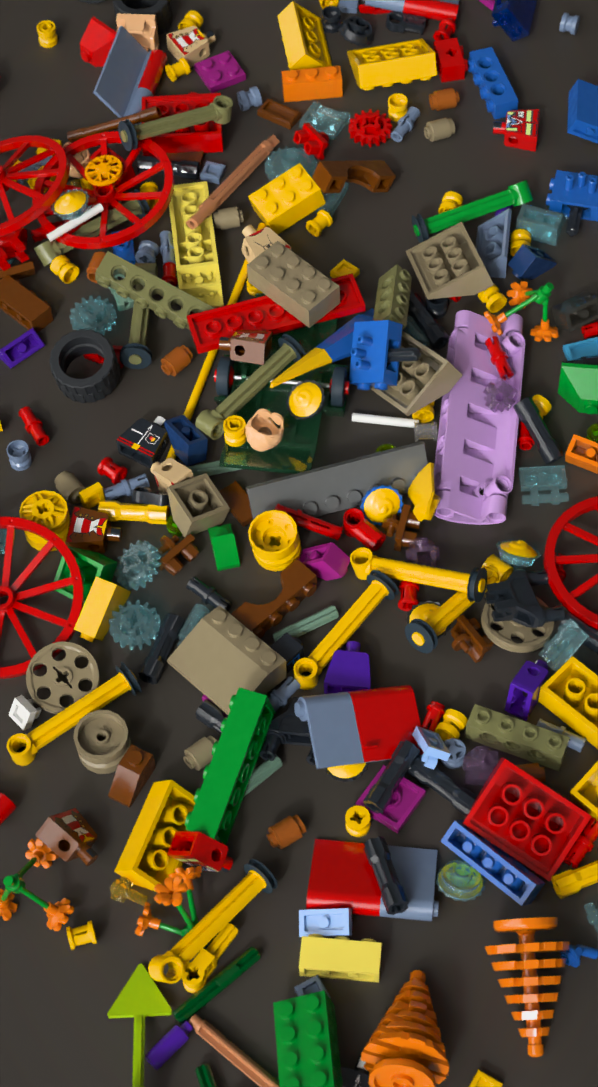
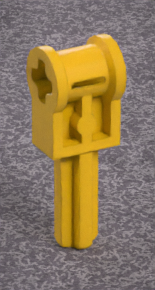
(206, 959)

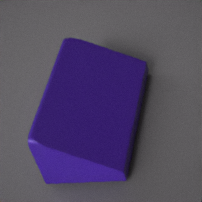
(21, 348)

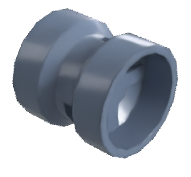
(249, 98)
(19, 455)

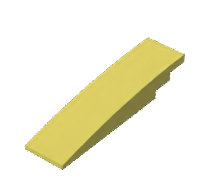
(195, 248)

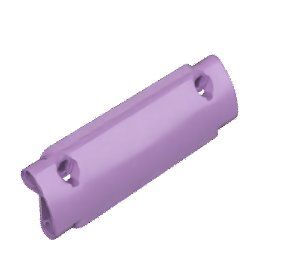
(473, 442)

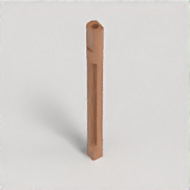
(232, 182)

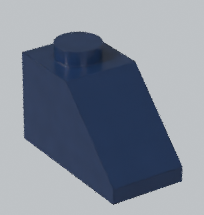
(530, 262)
(186, 440)

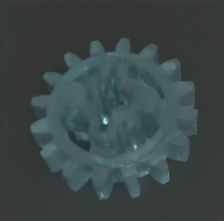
(93, 315)
(137, 565)
(127, 619)

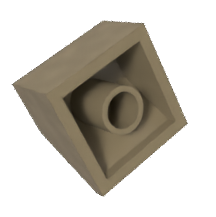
(196, 505)

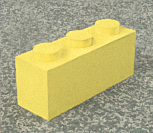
(340, 958)

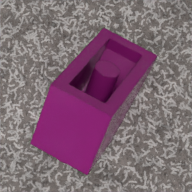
(325, 561)

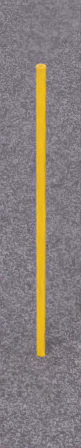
(212, 354)

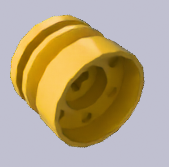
(49, 511)
(274, 540)

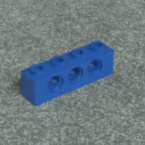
(492, 82)
(493, 863)

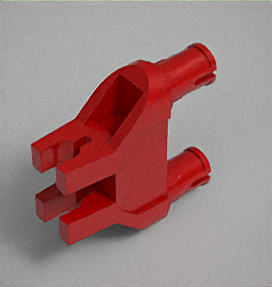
(13, 246)

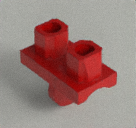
(313, 141)

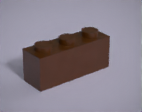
(24, 305)

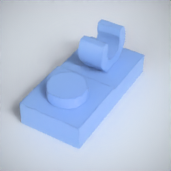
(432, 746)
(325, 922)

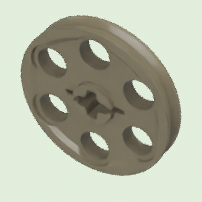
(511, 628)
(65, 666)

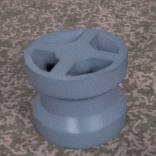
(569, 23)
(147, 252)
(455, 747)

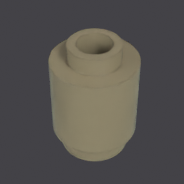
(439, 129)
(228, 218)
(69, 487)
(199, 753)

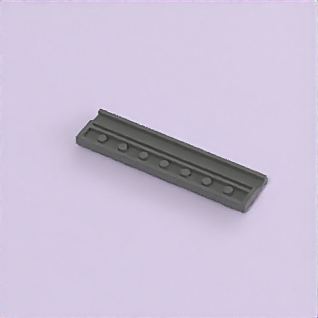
(339, 484)

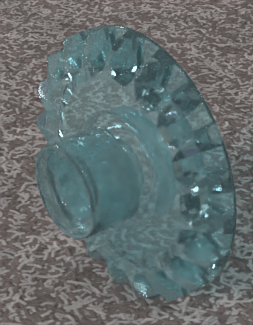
(285, 159)

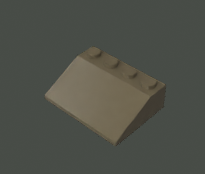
(449, 265)
(420, 380)
(225, 656)

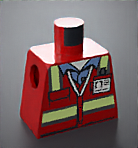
(519, 129)
(200, 850)

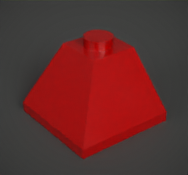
(96, 42)

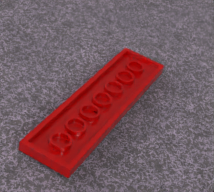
(264, 315)

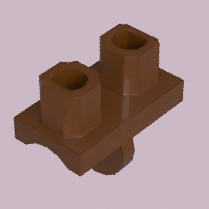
(393, 526)
(170, 560)
(468, 638)

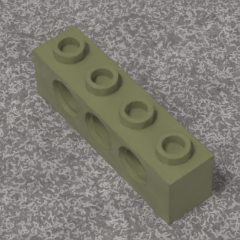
(393, 296)
(517, 737)

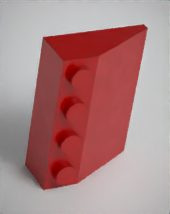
(196, 138)
(526, 819)

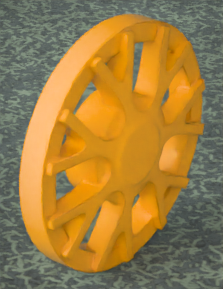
(103, 170)

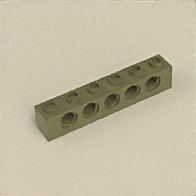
(113, 265)

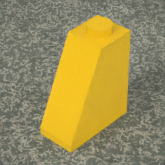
(98, 609)

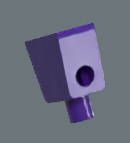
(348, 670)
(529, 680)

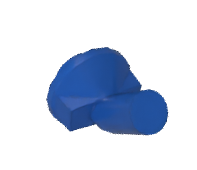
(575, 952)

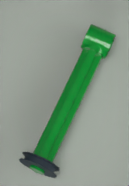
(514, 195)

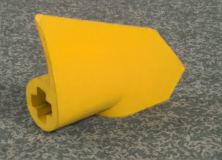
(423, 494)

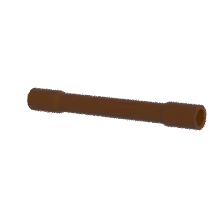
(142, 116)

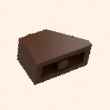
(131, 775)

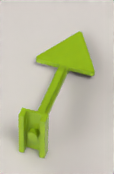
(139, 1000)

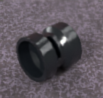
(331, 19)
(437, 307)

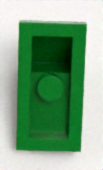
(224, 547)

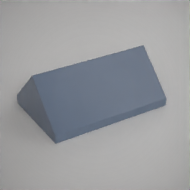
(493, 243)

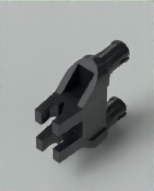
(517, 601)
(287, 730)

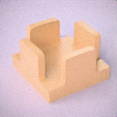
(142, 28)

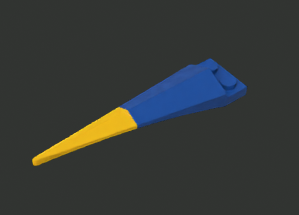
(330, 350)

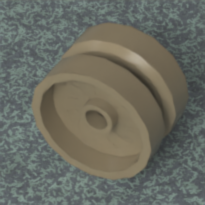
(101, 741)

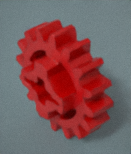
(370, 128)

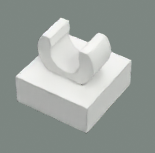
(24, 712)

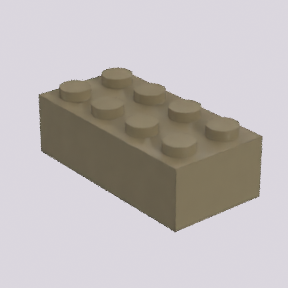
(293, 284)

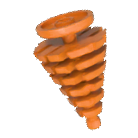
(527, 948)
(407, 1042)

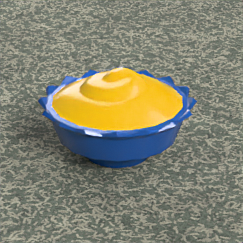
(381, 503)

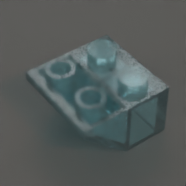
(541, 222)

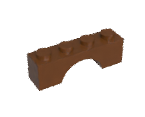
(371, 174)
(297, 584)

